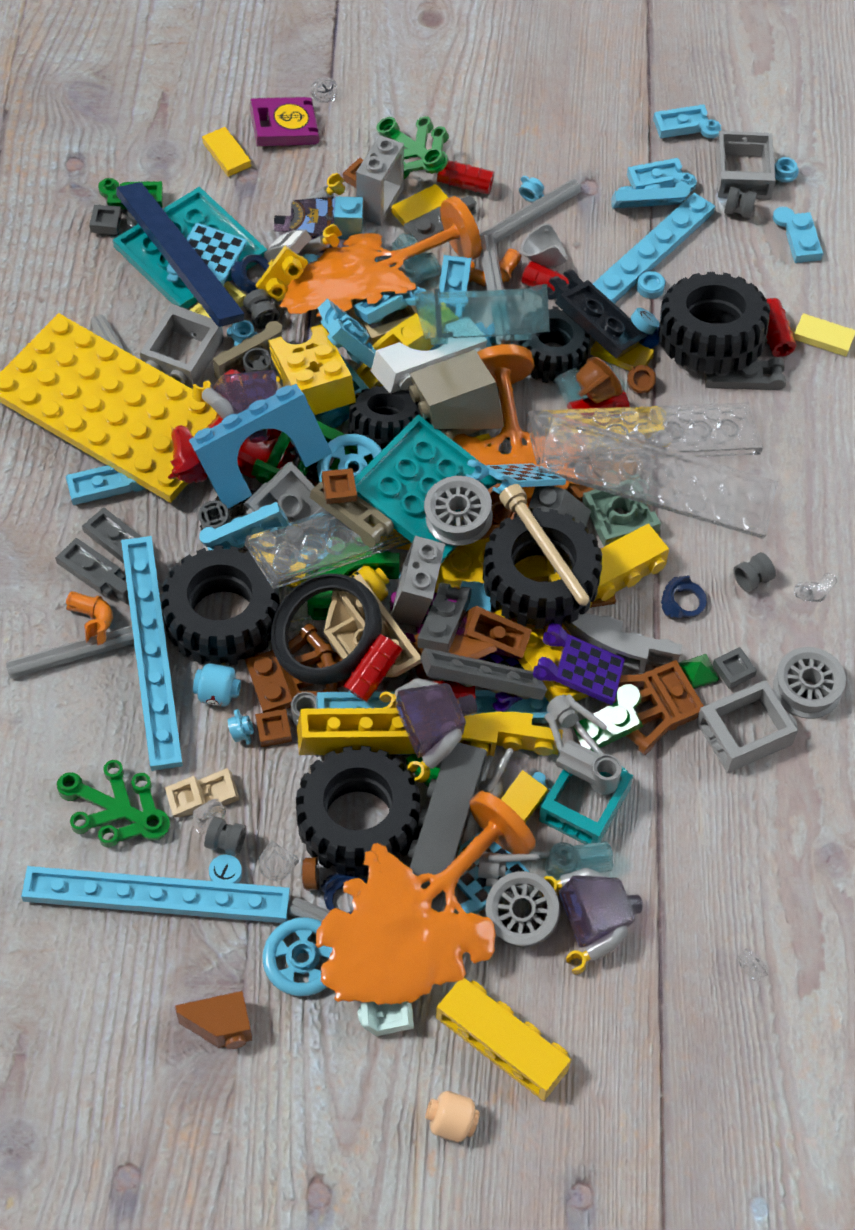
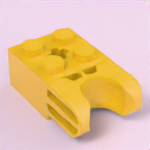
(315, 369)

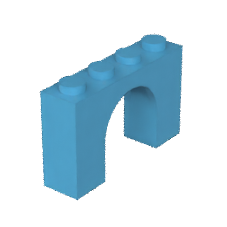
(219, 446)

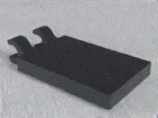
(596, 314)

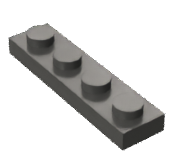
(482, 674)

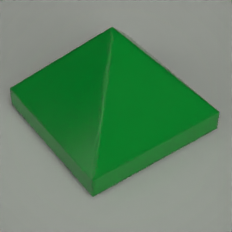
(699, 671)

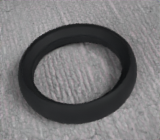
(292, 603)

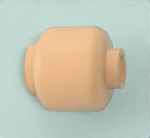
(452, 1116)

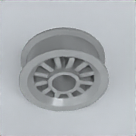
(455, 494)
(814, 666)
(541, 885)

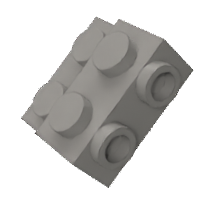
(291, 493)

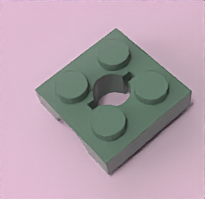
(613, 525)

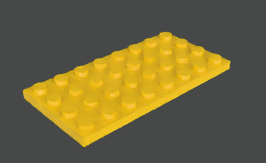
(103, 402)

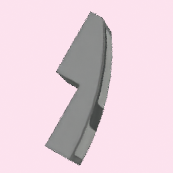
(293, 239)

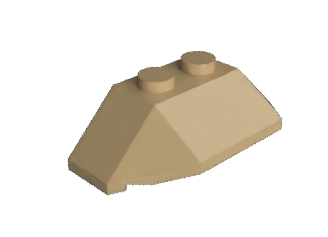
(346, 626)

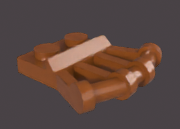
(274, 684)
(673, 702)

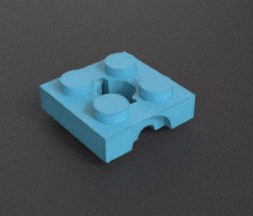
(347, 333)

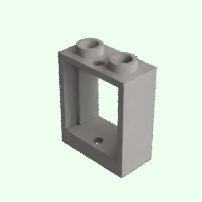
(754, 145)
(380, 178)
(190, 325)
(417, 581)
(723, 743)

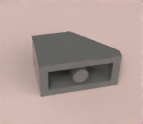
(559, 499)

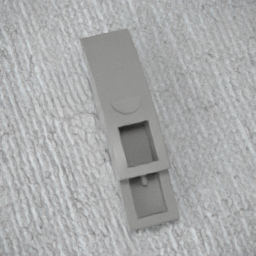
(634, 647)

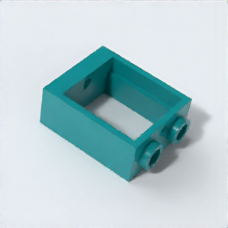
(575, 824)

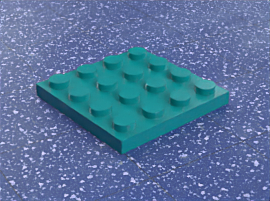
(184, 213)
(405, 473)

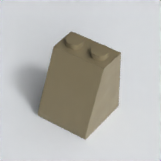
(457, 394)

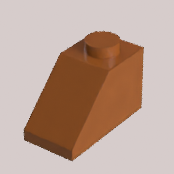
(489, 627)
(218, 1020)

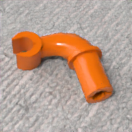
(507, 265)
(97, 610)

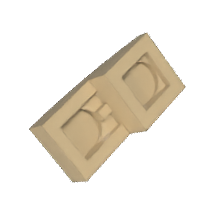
(192, 793)

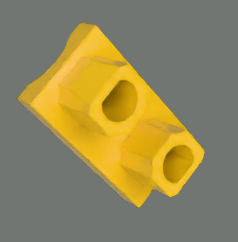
(281, 272)

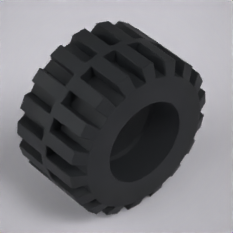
(554, 361)
(381, 414)

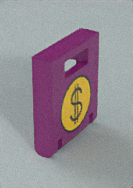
(290, 121)

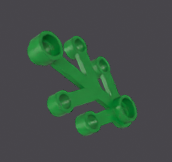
(430, 160)
(115, 808)

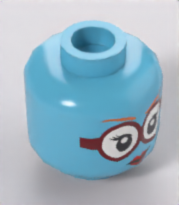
(216, 684)

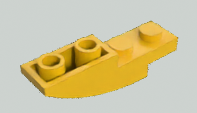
(408, 333)
(510, 731)

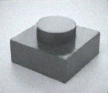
(105, 219)
(734, 667)

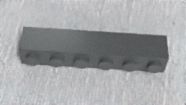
(447, 813)

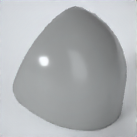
(544, 247)

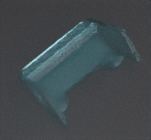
(483, 313)

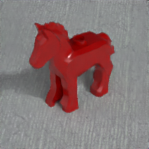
(188, 467)

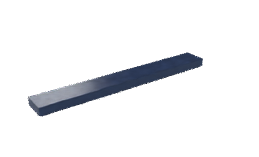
(180, 254)

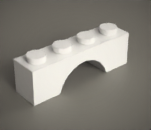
(396, 362)

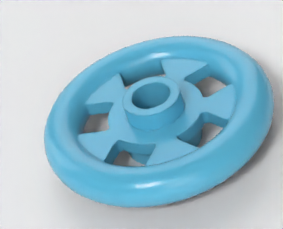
(364, 445)
(276, 947)

